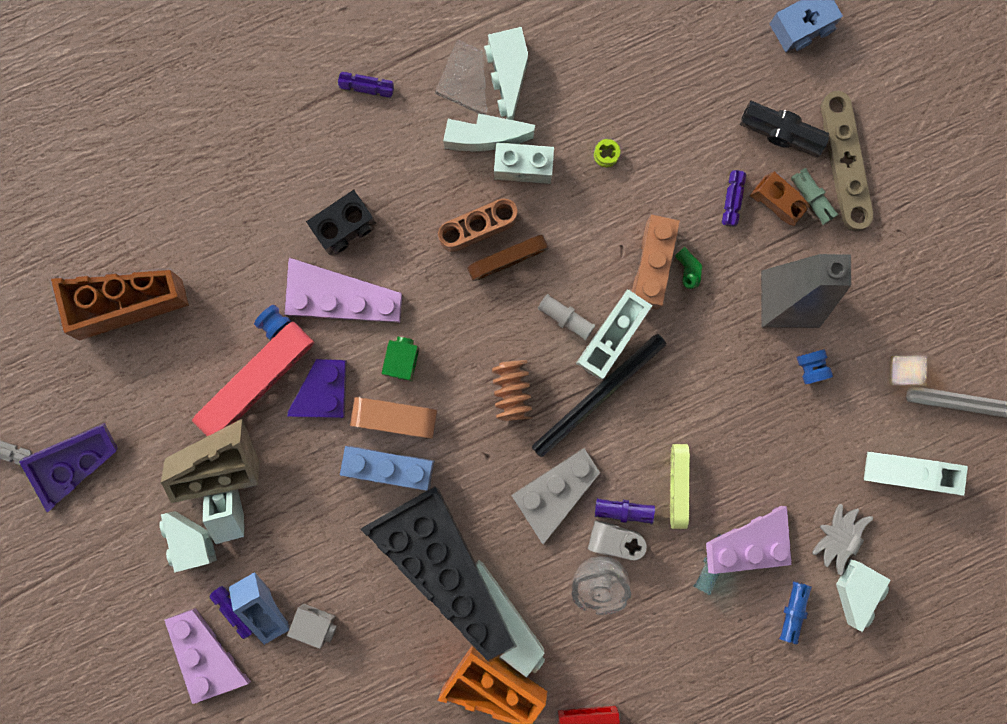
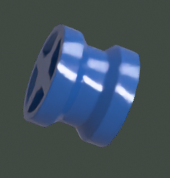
(271, 321)

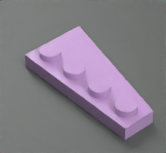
(331, 295)

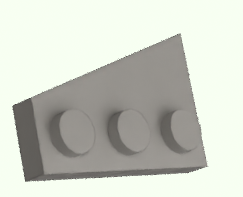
(555, 493)

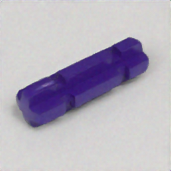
(366, 84)
(734, 198)
(220, 597)

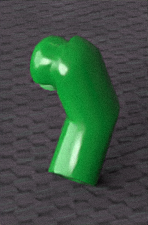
(692, 268)

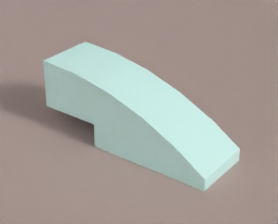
(485, 133)

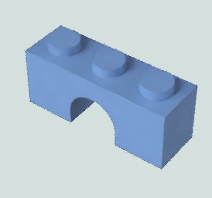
(387, 468)

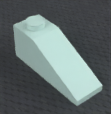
(614, 335)

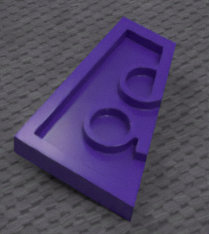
(64, 465)

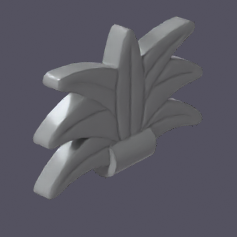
(842, 537)

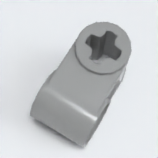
(611, 541)

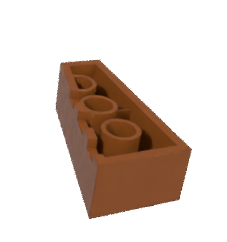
(114, 301)

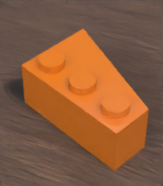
(494, 689)

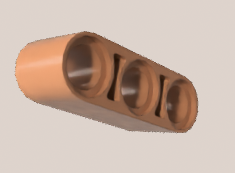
(488, 215)
(393, 417)

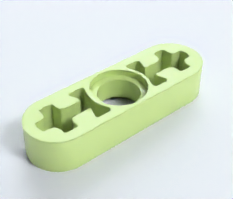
(679, 486)

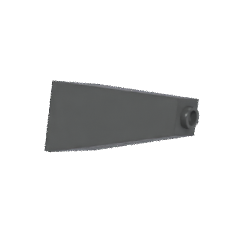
(804, 290)

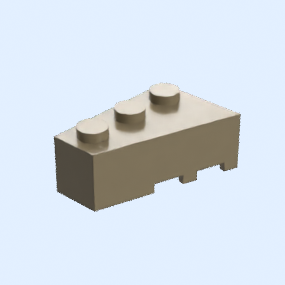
(212, 465)

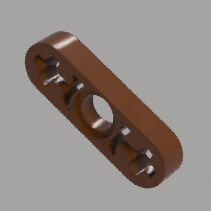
(507, 258)

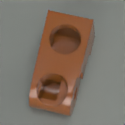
(780, 198)

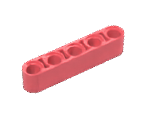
(254, 380)

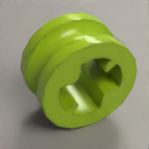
(607, 161)

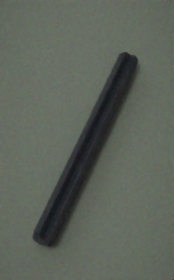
(599, 395)

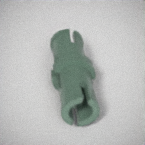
(814, 196)

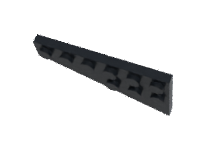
(435, 558)

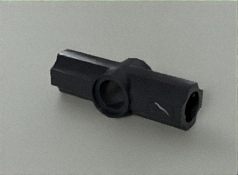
(784, 129)

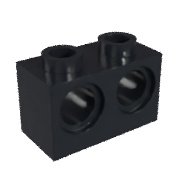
(337, 216)

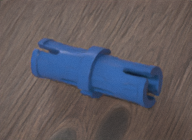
(795, 612)

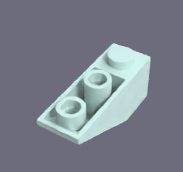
(510, 61)
(916, 473)

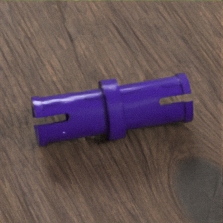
(624, 511)

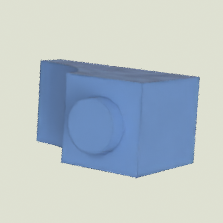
(257, 609)

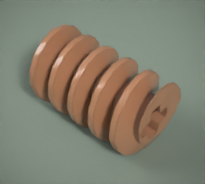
(511, 390)

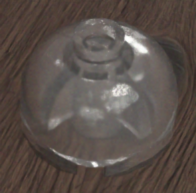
(601, 585)

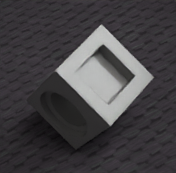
(312, 626)

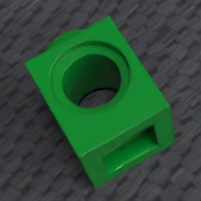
(400, 359)

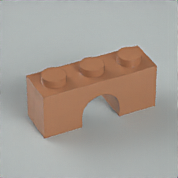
(656, 259)

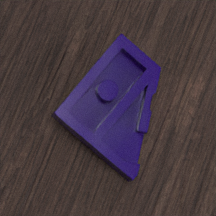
(322, 391)

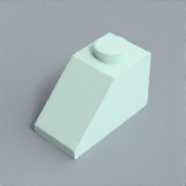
(223, 516)

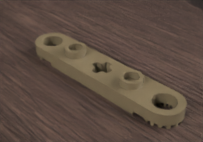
(849, 182)

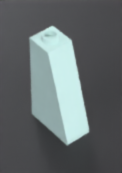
(529, 651)

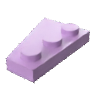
(753, 546)
(202, 659)

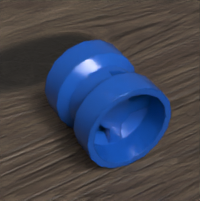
(812, 360)

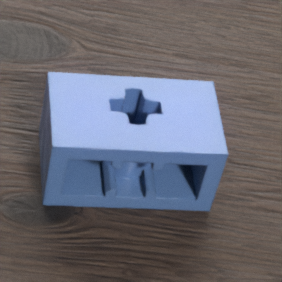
(804, 21)

